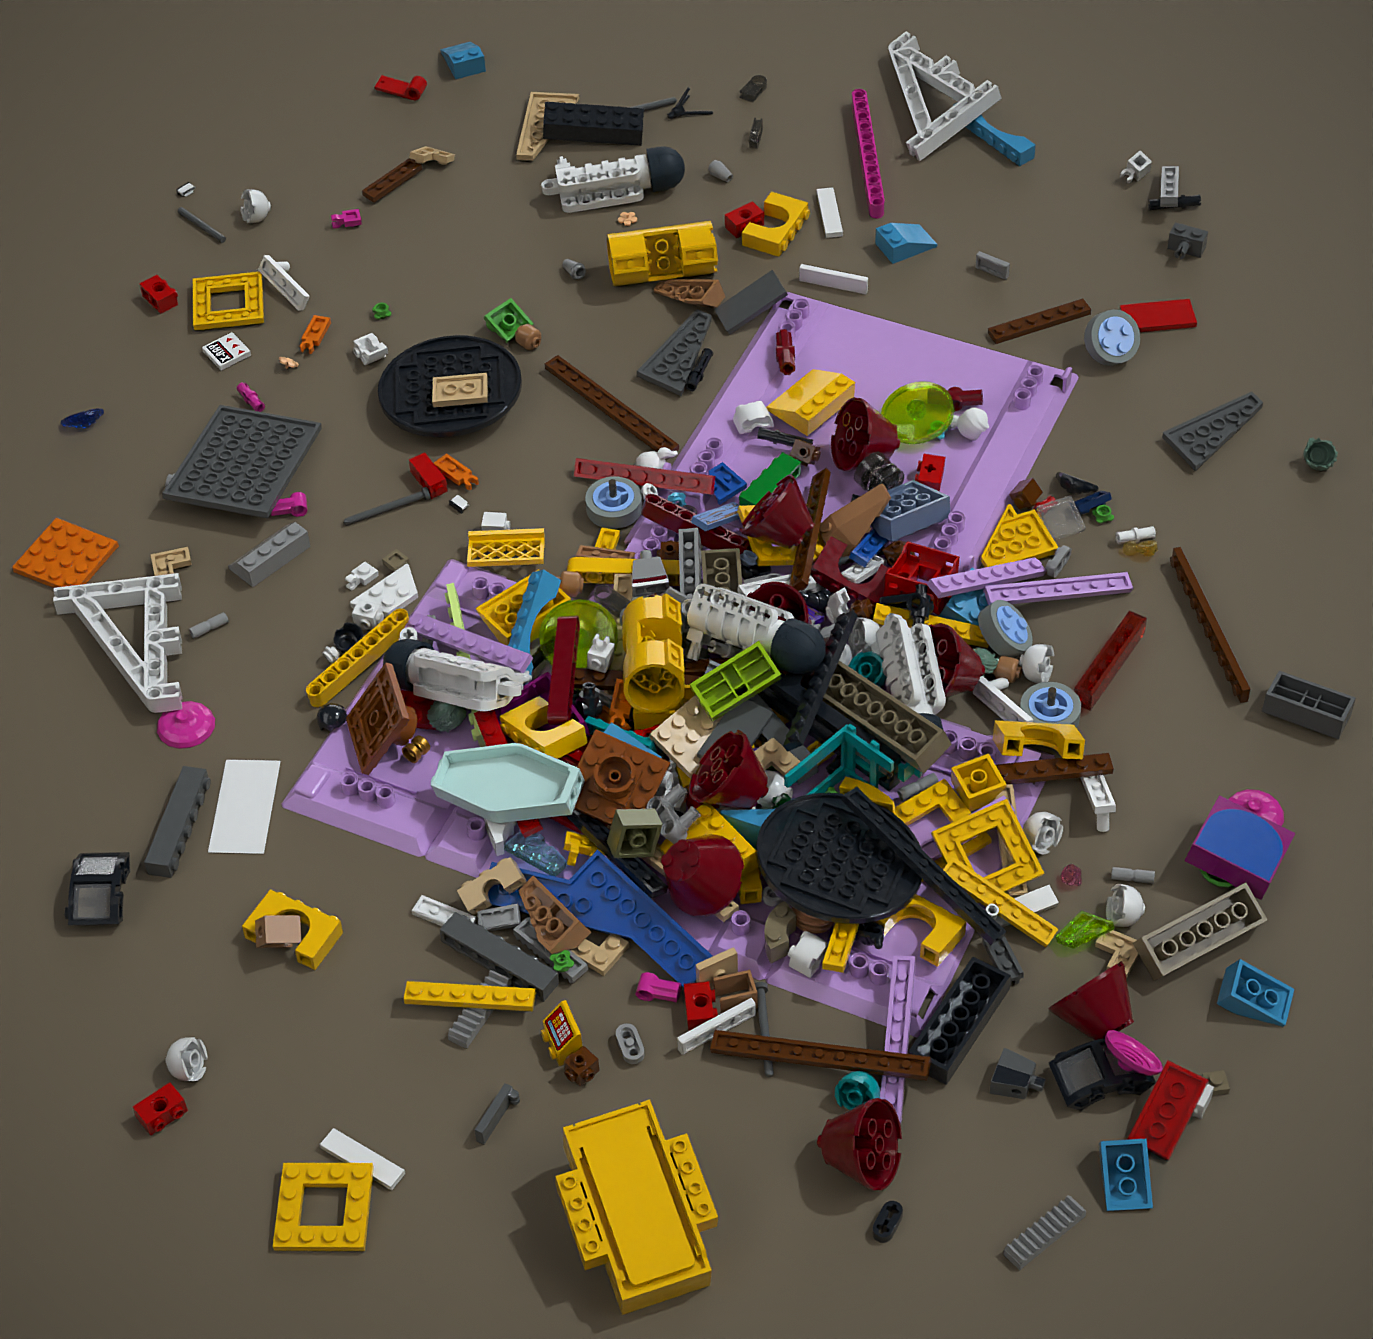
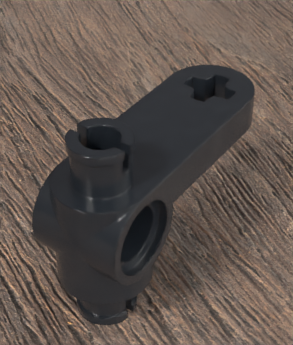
(917, 603)
(587, 701)

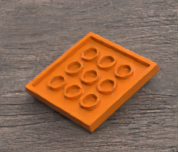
(65, 555)

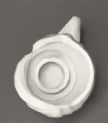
(971, 423)
(655, 459)

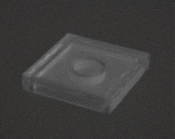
(1061, 517)

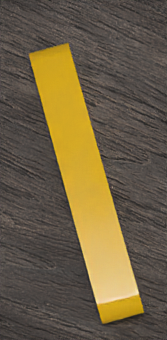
(604, 569)
(357, 659)

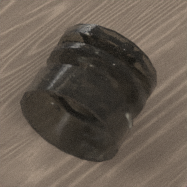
(878, 470)

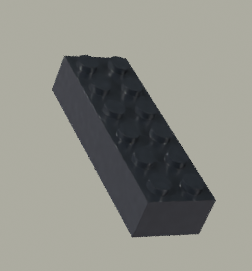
(593, 123)
(961, 1018)

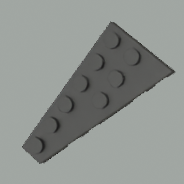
(676, 357)
(1205, 434)

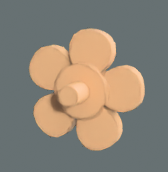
(627, 218)
(288, 362)

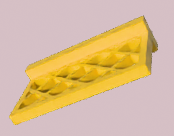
(501, 540)

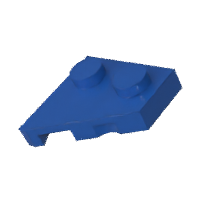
(726, 483)

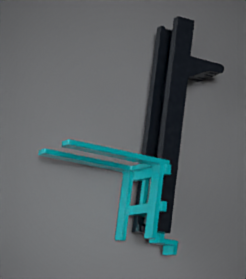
(837, 735)

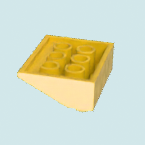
(813, 400)
(502, 610)
(714, 823)

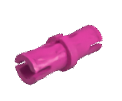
(250, 397)

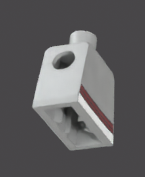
(648, 575)

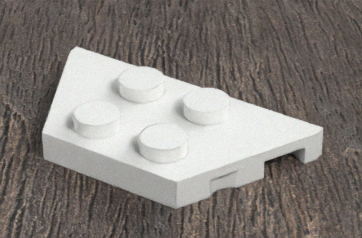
(391, 592)

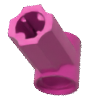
(294, 505)
(652, 987)

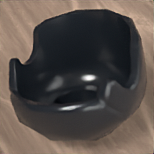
(754, 571)
(347, 636)
(331, 716)

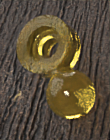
(1146, 548)

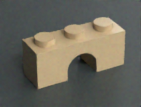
(475, 892)

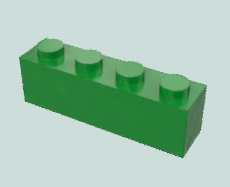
(769, 477)

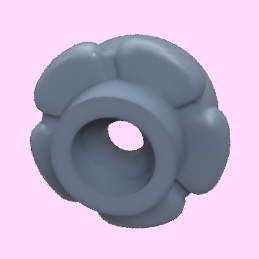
(748, 558)

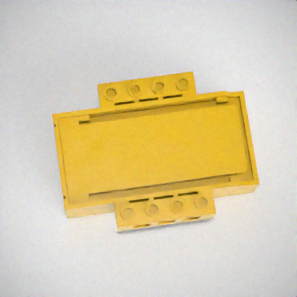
(637, 1205)

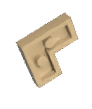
(428, 154)
(166, 561)
(775, 755)
(1121, 948)
(602, 957)

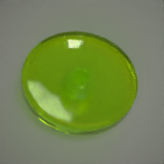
(919, 411)
(593, 620)

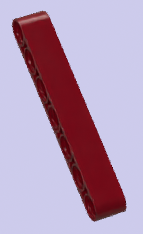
(676, 517)
(563, 670)

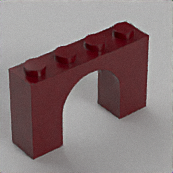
(827, 574)

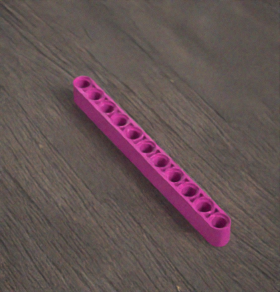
(868, 153)

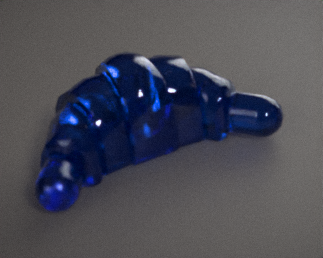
(82, 419)

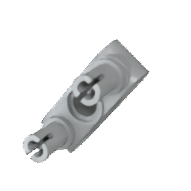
(673, 827)

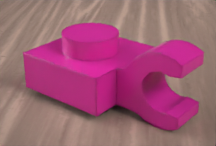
(348, 218)

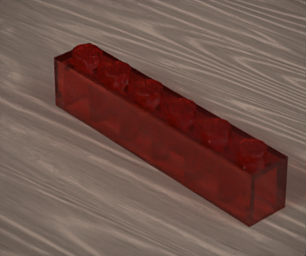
(1110, 659)

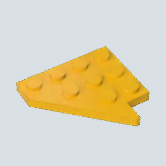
(1018, 539)

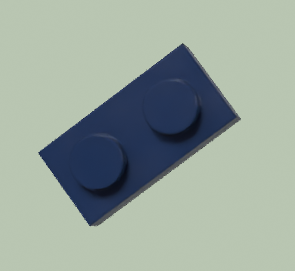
(1093, 500)

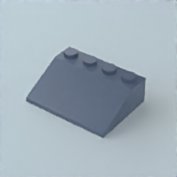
(911, 509)

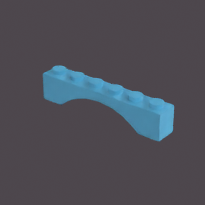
(1014, 147)
(540, 590)

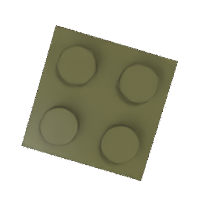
(634, 833)

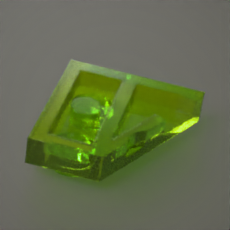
(1083, 929)

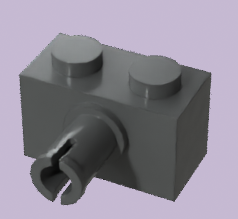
(1187, 240)

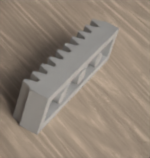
(1169, 186)
(527, 935)
(474, 1018)
(1044, 1232)

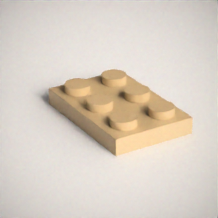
(460, 390)

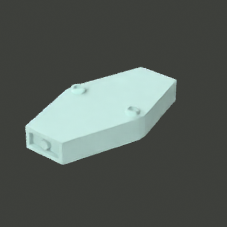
(507, 782)

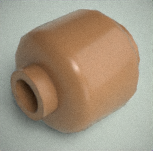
(528, 336)
(571, 583)
(1008, 668)

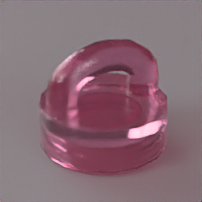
(1071, 875)

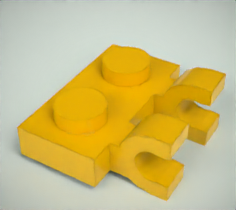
(578, 843)

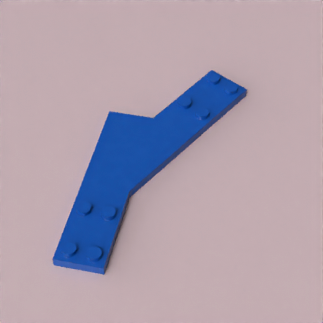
(615, 905)

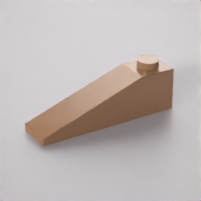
(692, 291)
(855, 518)
(554, 924)

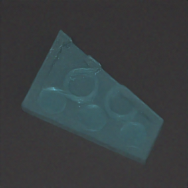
(536, 853)

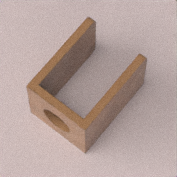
(277, 931)
(733, 983)

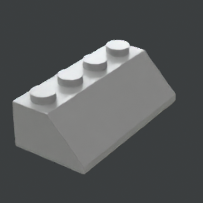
(271, 554)

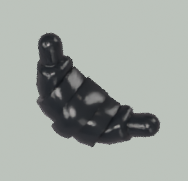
(1074, 484)
(817, 600)
(870, 934)

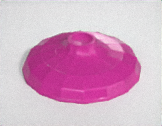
(186, 726)
(1261, 804)
(1132, 1054)

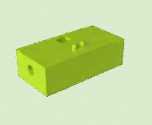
(718, 687)

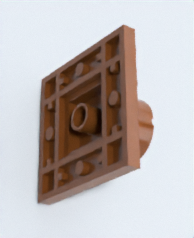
(380, 719)
(610, 758)

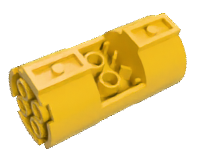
(662, 253)
(653, 653)

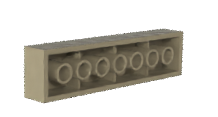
(886, 718)

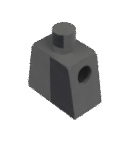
(1015, 1076)

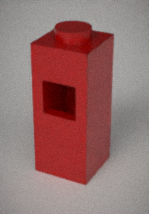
(428, 475)

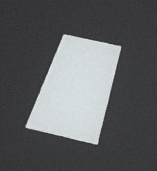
(244, 806)

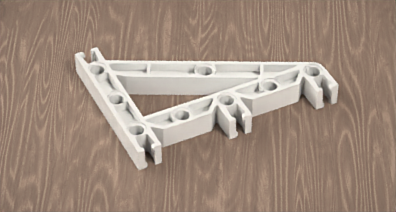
(945, 77)
(148, 676)

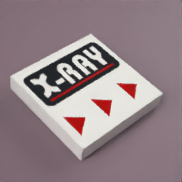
(226, 351)

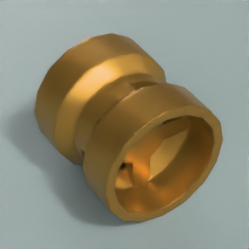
(414, 750)

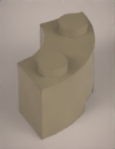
(777, 930)

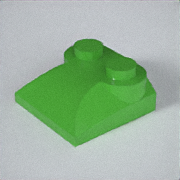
(506, 319)

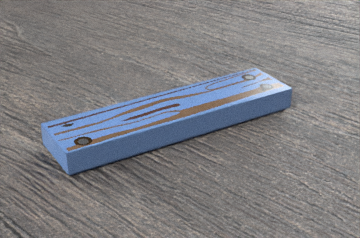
(716, 517)

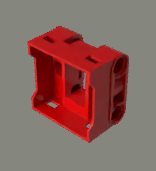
(928, 565)

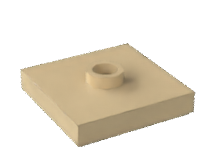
(716, 966)

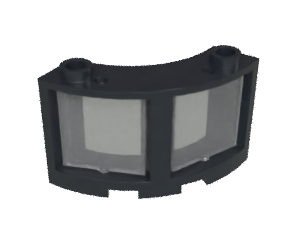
(96, 888)
(1091, 1072)

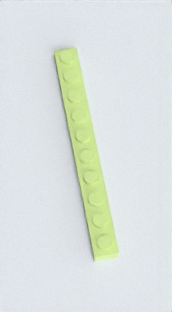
(455, 613)

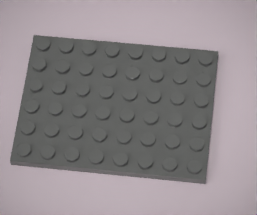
(242, 461)

